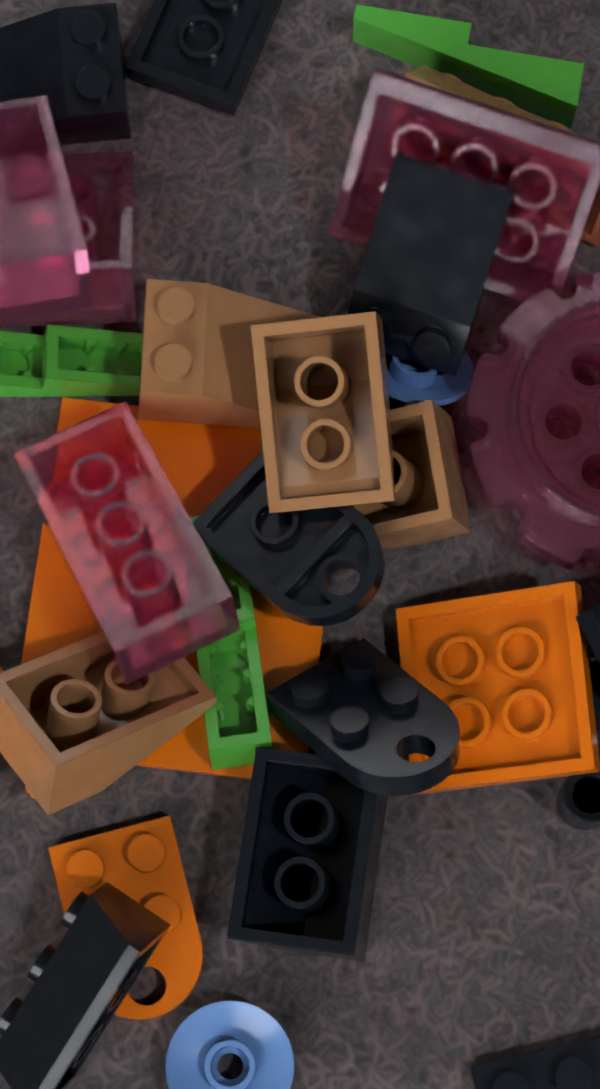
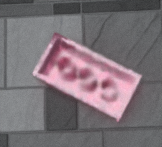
(127, 542)

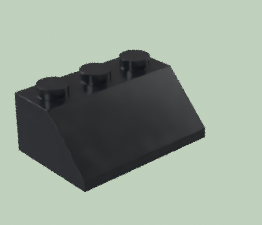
(306, 858)
(77, 988)

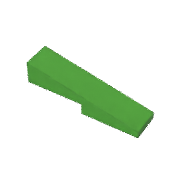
(529, 81)
(70, 363)
(235, 676)

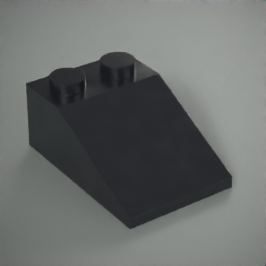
(74, 61)
(431, 259)

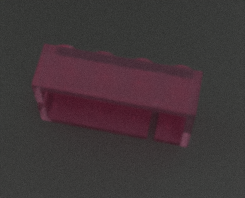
(40, 229)

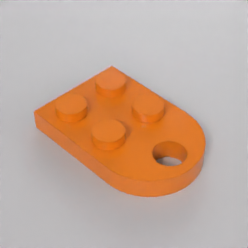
(149, 869)

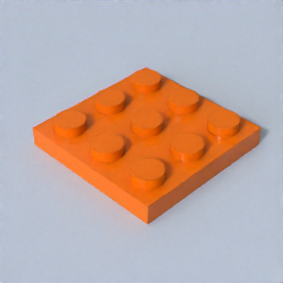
(512, 677)

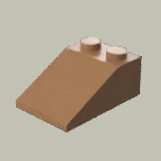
(201, 353)
(324, 412)
(427, 480)
(79, 727)

